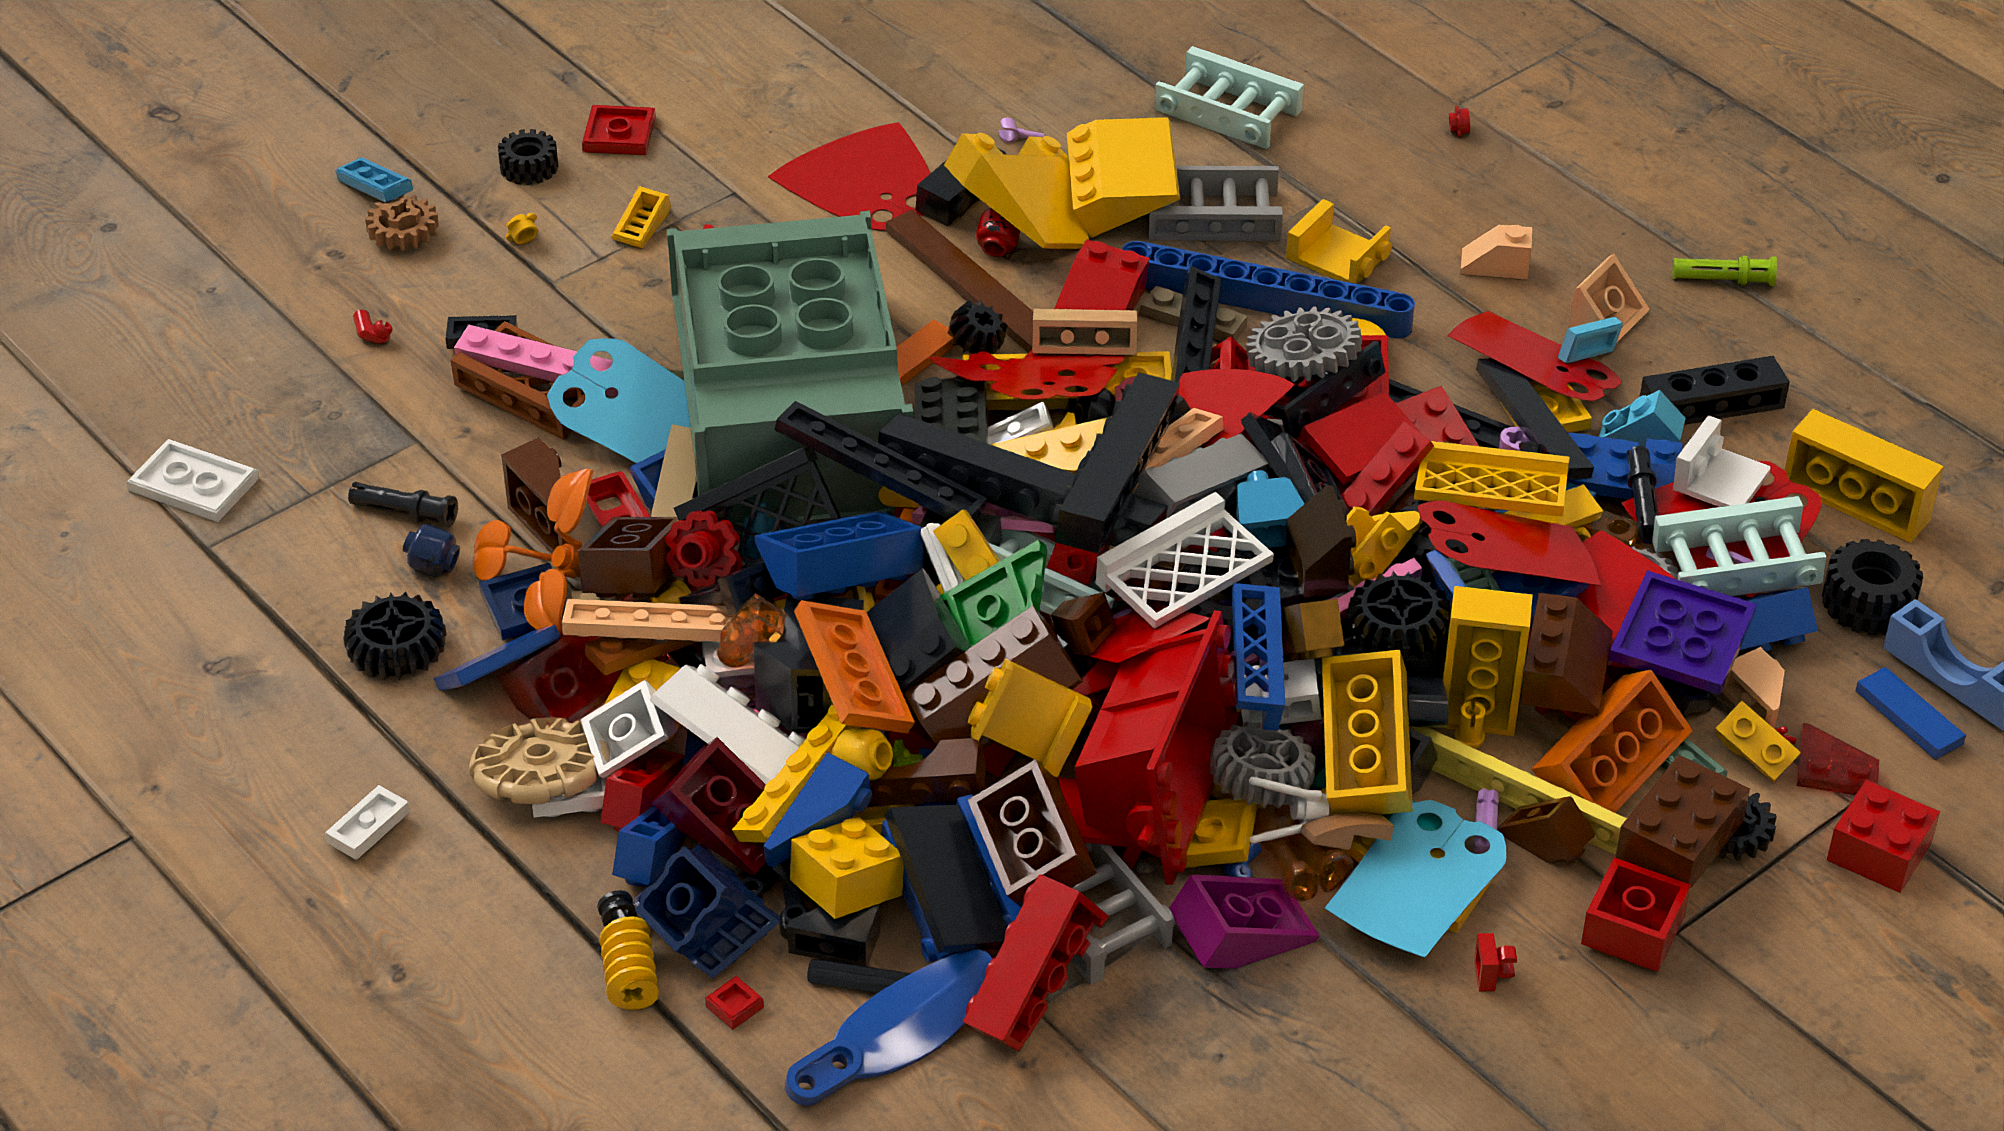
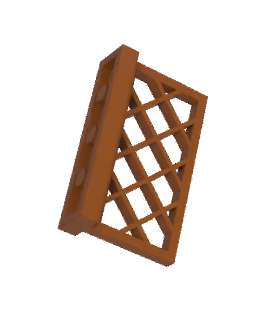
(512, 393)

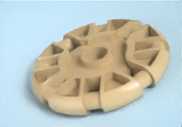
(535, 761)

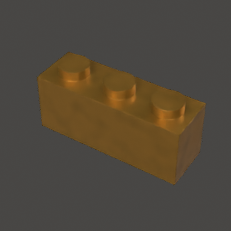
(1311, 629)

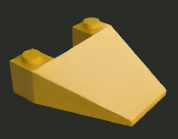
(1023, 188)

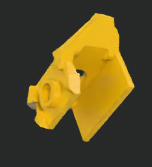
(1379, 540)

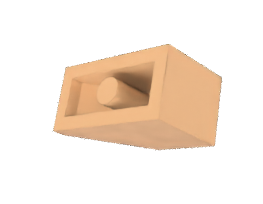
(1499, 253)
(1756, 682)

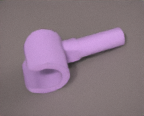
(1012, 133)

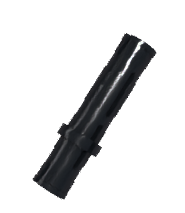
(1643, 483)

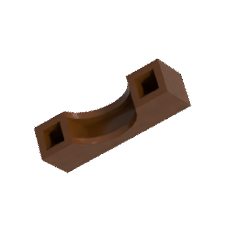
(947, 773)

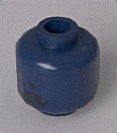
(431, 550)

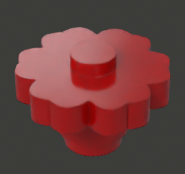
(702, 548)

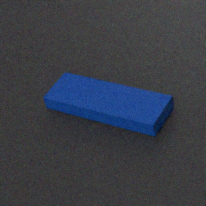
(1910, 713)

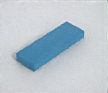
(374, 179)

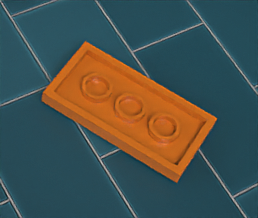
(854, 667)

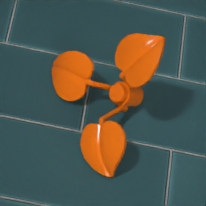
(546, 597)

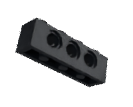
(1722, 389)

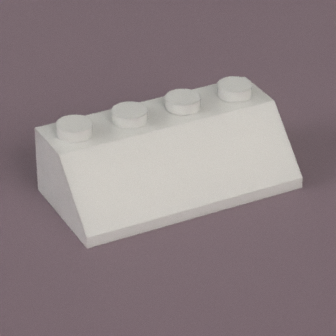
(713, 712)

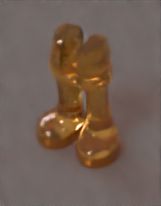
(1302, 878)

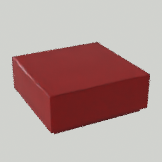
(734, 1002)

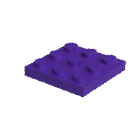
(1683, 632)

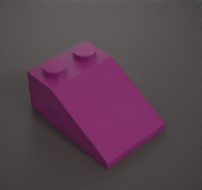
(1239, 919)

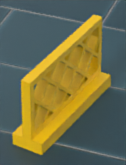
(1504, 470)

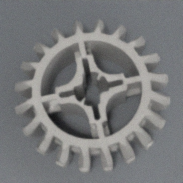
(1261, 754)

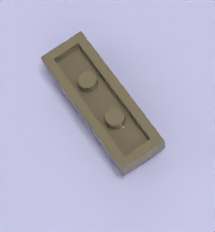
(1166, 305)

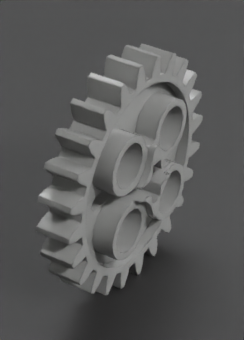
(1304, 343)

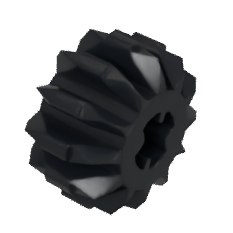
(977, 328)

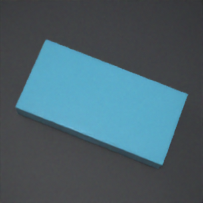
(1590, 340)

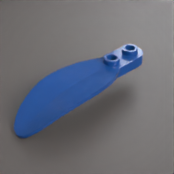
(893, 1027)

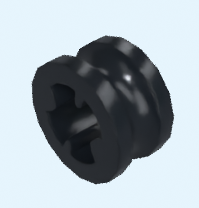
(613, 901)

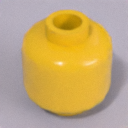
(865, 750)

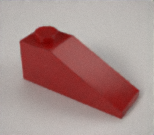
(637, 784)

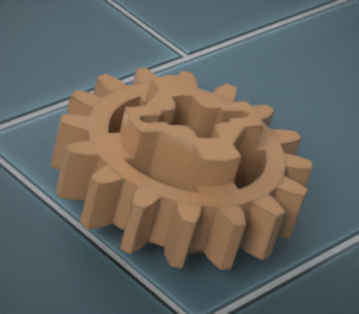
(402, 222)

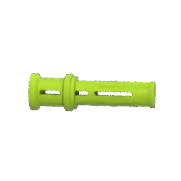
(1768, 269)

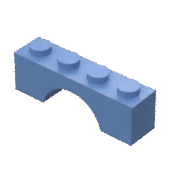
(1923, 643)

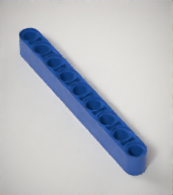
(1278, 289)

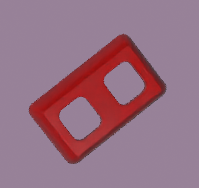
(614, 486)

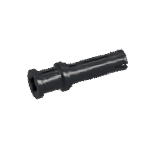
(417, 505)

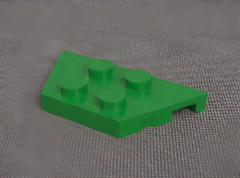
(998, 593)

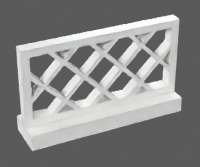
(1165, 543)

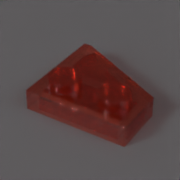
(1832, 763)

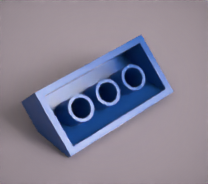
(841, 554)
(1780, 616)

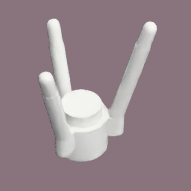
(1306, 808)

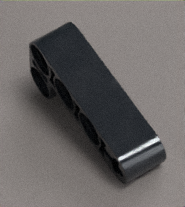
(1426, 692)

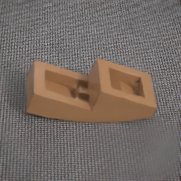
(1340, 829)

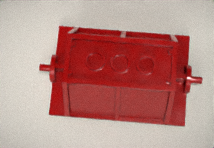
(1153, 741)

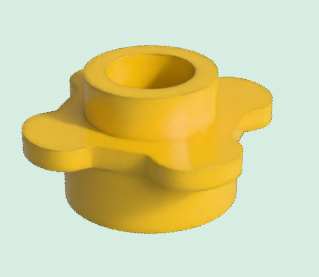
(522, 228)

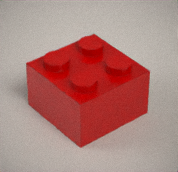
(1883, 836)
(1635, 914)

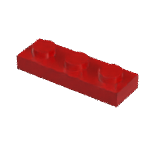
(1388, 470)

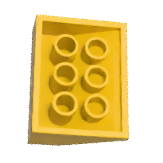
(1121, 170)

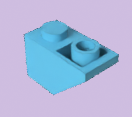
(1645, 419)

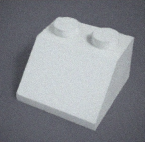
(629, 727)

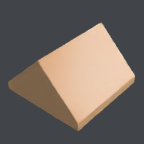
(1608, 294)

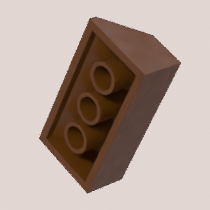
(950, 693)

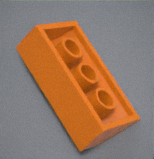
(1620, 748)

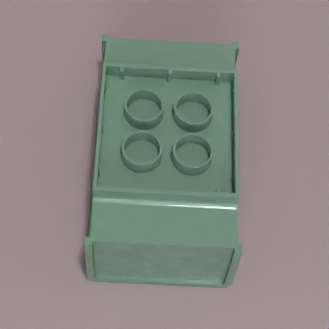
(779, 321)

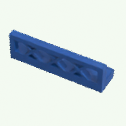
(1267, 647)

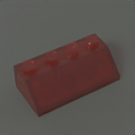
(560, 680)

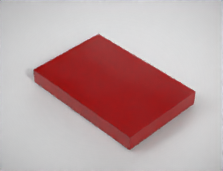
(1354, 435)

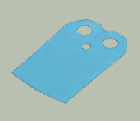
(641, 414)
(1405, 892)

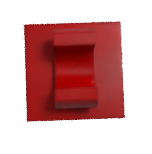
(1492, 961)

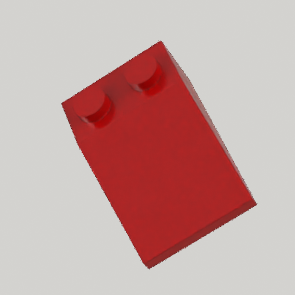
(1104, 279)

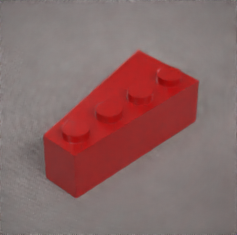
(1032, 961)

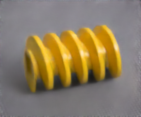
(629, 963)

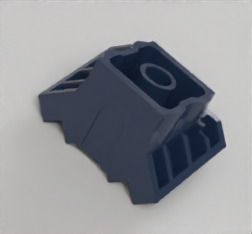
(704, 910)

